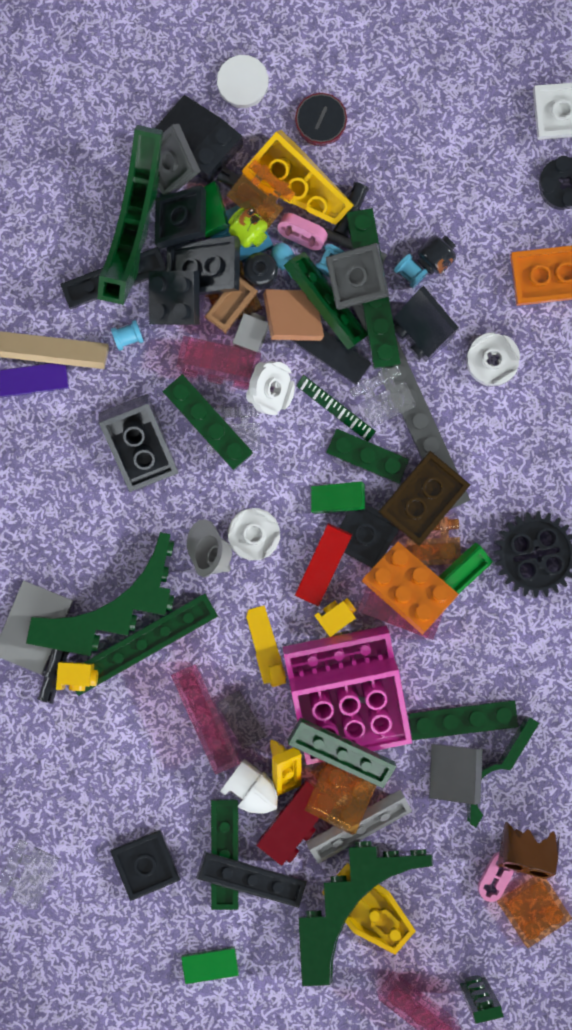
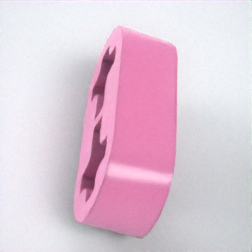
(302, 231)
(488, 876)

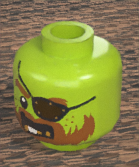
(248, 227)

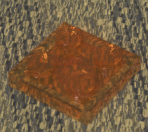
(340, 798)
(534, 910)

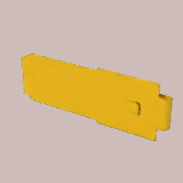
(266, 647)

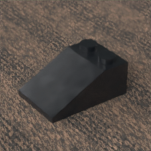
(207, 135)
(424, 325)
(137, 442)

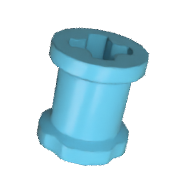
(330, 250)
(410, 271)
(127, 335)

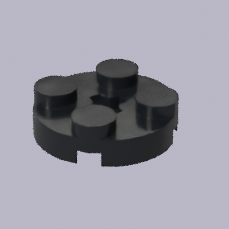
(550, 186)

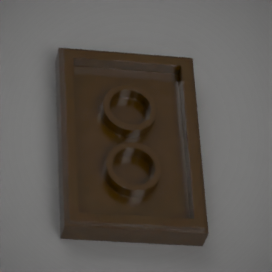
(424, 498)

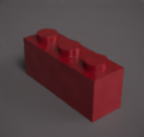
(290, 827)

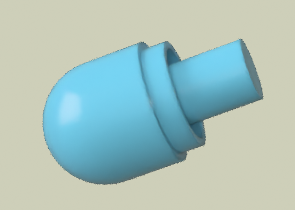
(282, 254)

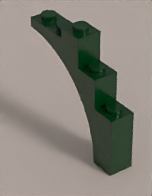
(133, 222)
(78, 632)
(321, 932)

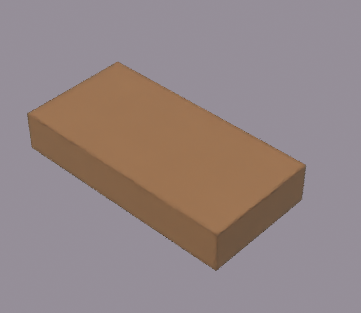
(230, 306)

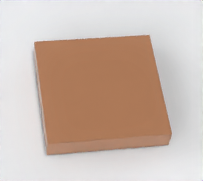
(292, 316)

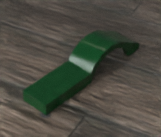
(506, 761)

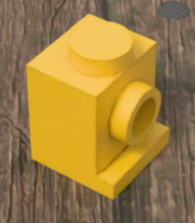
(336, 616)
(76, 676)

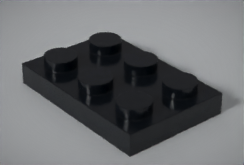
(214, 259)

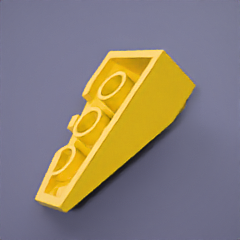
(312, 187)

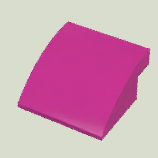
(345, 667)

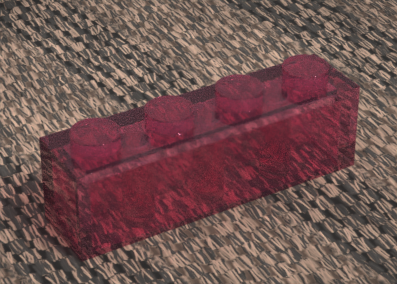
(206, 718)

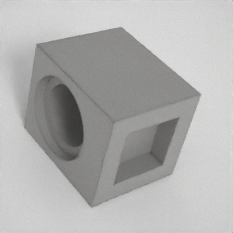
(251, 332)

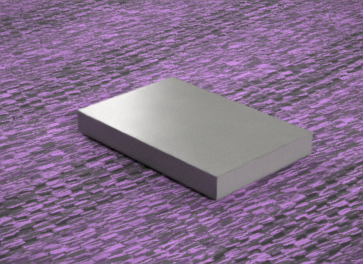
(28, 603)

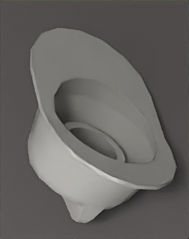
(207, 549)

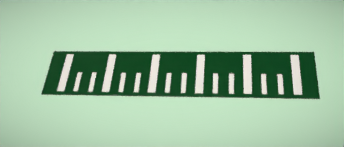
(335, 408)

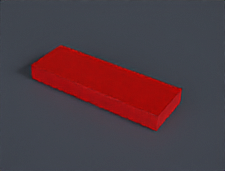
(323, 564)

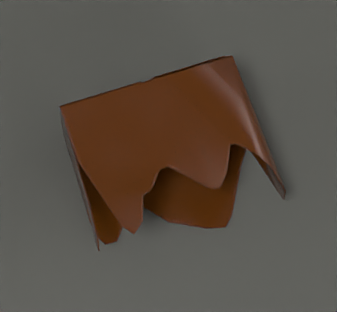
(523, 853)

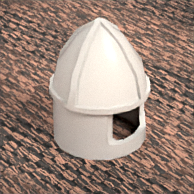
(252, 788)

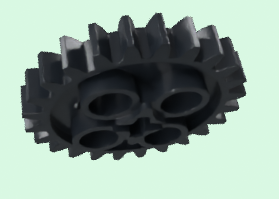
(530, 531)

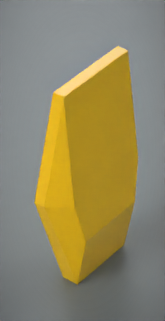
(379, 918)

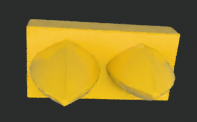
(285, 767)

